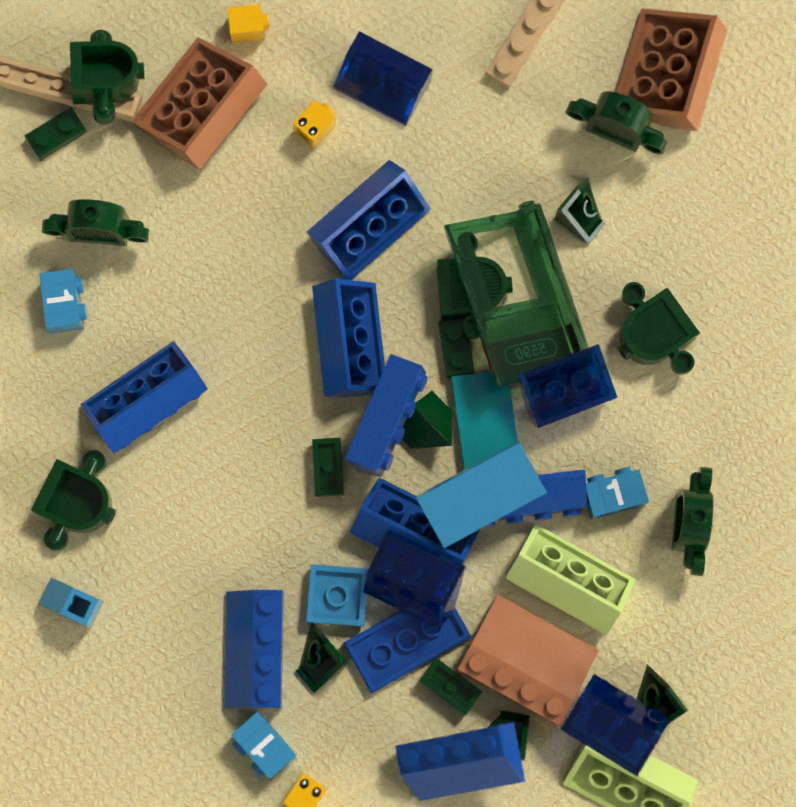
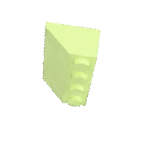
(571, 579)
(616, 787)

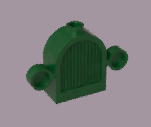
(103, 74)
(619, 121)
(96, 223)
(453, 296)
(656, 330)
(74, 500)
(694, 521)

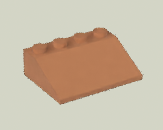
(673, 65)
(200, 102)
(528, 660)

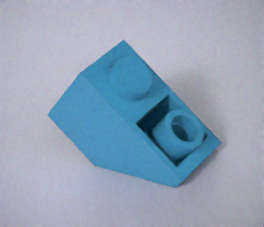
(71, 602)

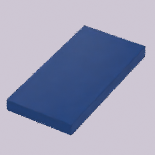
(401, 646)

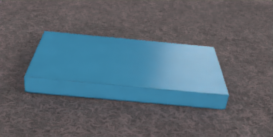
(481, 494)

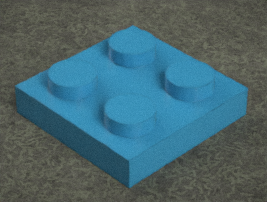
(336, 595)

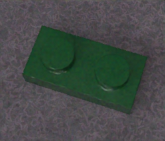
(55, 133)
(455, 348)
(328, 467)
(450, 686)

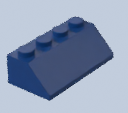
(369, 220)
(348, 337)
(144, 397)
(386, 415)
(564, 495)
(399, 511)
(254, 649)
(461, 762)

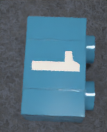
(62, 301)
(615, 493)
(263, 746)

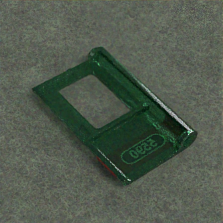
(528, 331)

